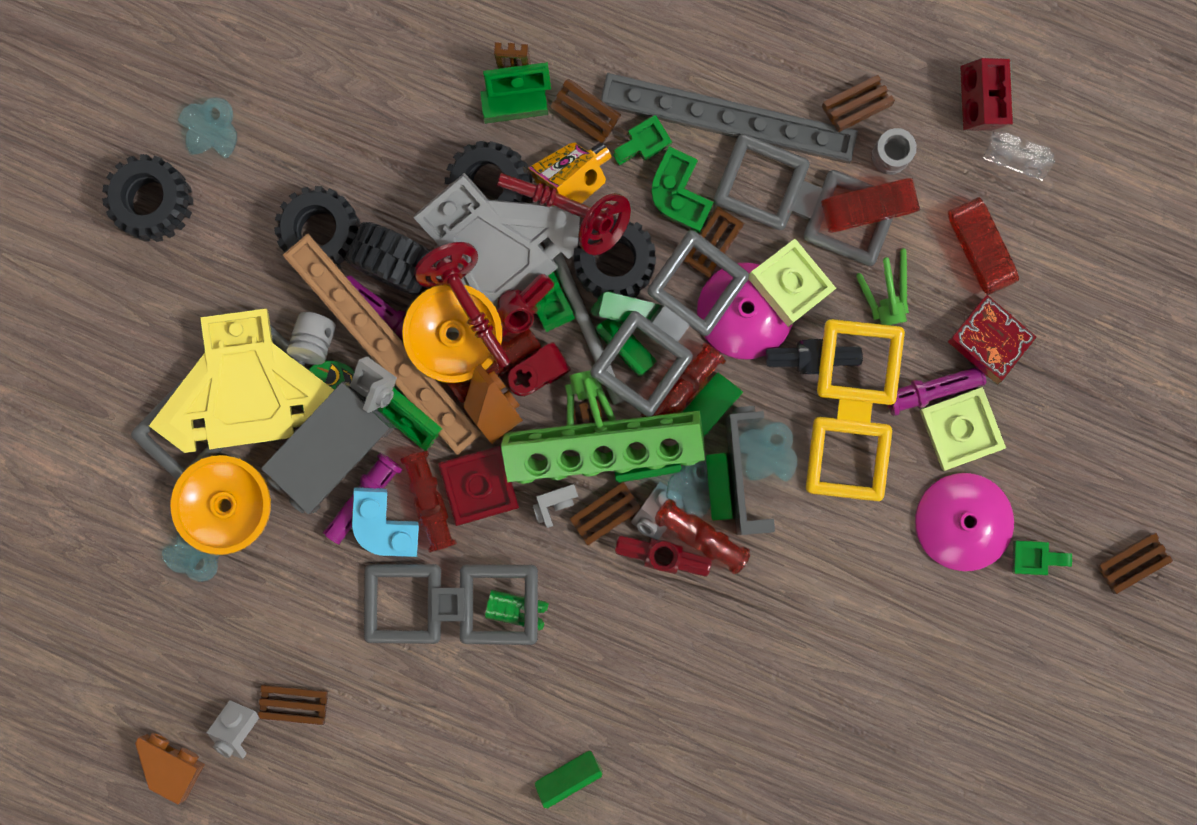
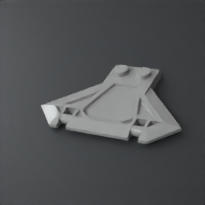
(503, 235)

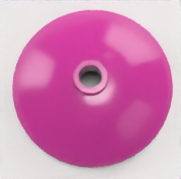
(739, 333)
(942, 526)

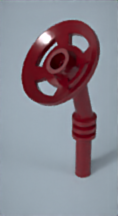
(592, 216)
(452, 276)

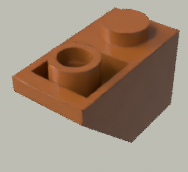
(489, 407)
(168, 769)

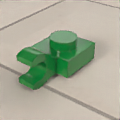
(646, 140)
(1035, 557)

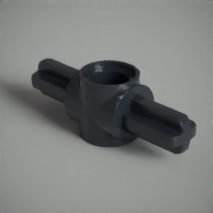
(808, 356)

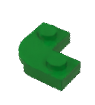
(670, 193)

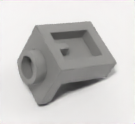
(559, 498)

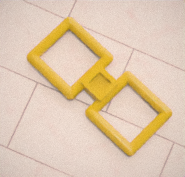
(854, 409)

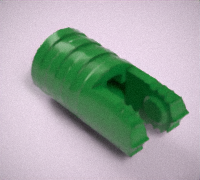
(506, 608)

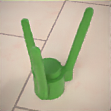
(892, 309)
(587, 388)

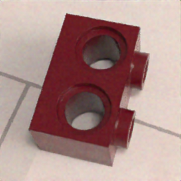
(986, 94)

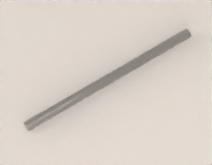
(579, 310)

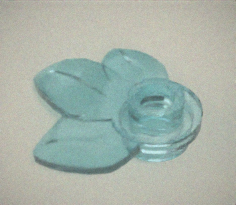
(206, 131)
(768, 457)
(691, 489)
(184, 558)

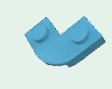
(376, 532)

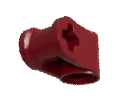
(543, 367)

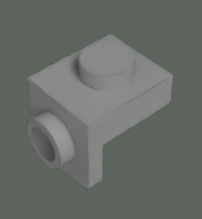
(373, 383)
(645, 518)
(231, 729)

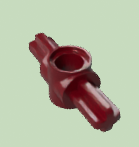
(518, 307)
(681, 559)

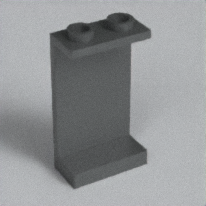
(326, 448)
(743, 527)

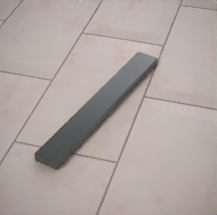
(728, 118)

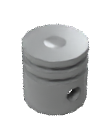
(894, 151)
(311, 338)

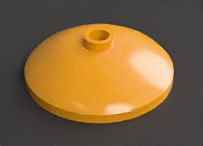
(427, 341)
(198, 502)

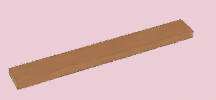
(380, 341)

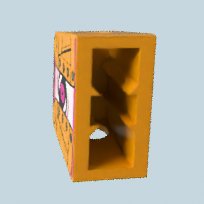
(572, 170)

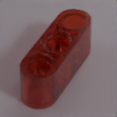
(870, 205)
(983, 246)

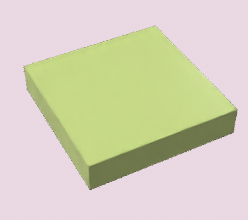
(791, 282)
(962, 429)

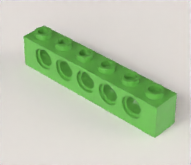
(616, 434)

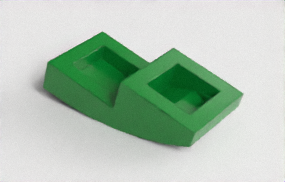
(554, 308)

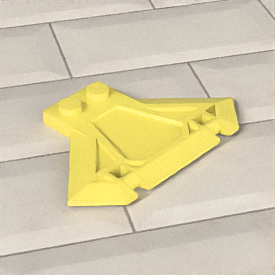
(239, 388)

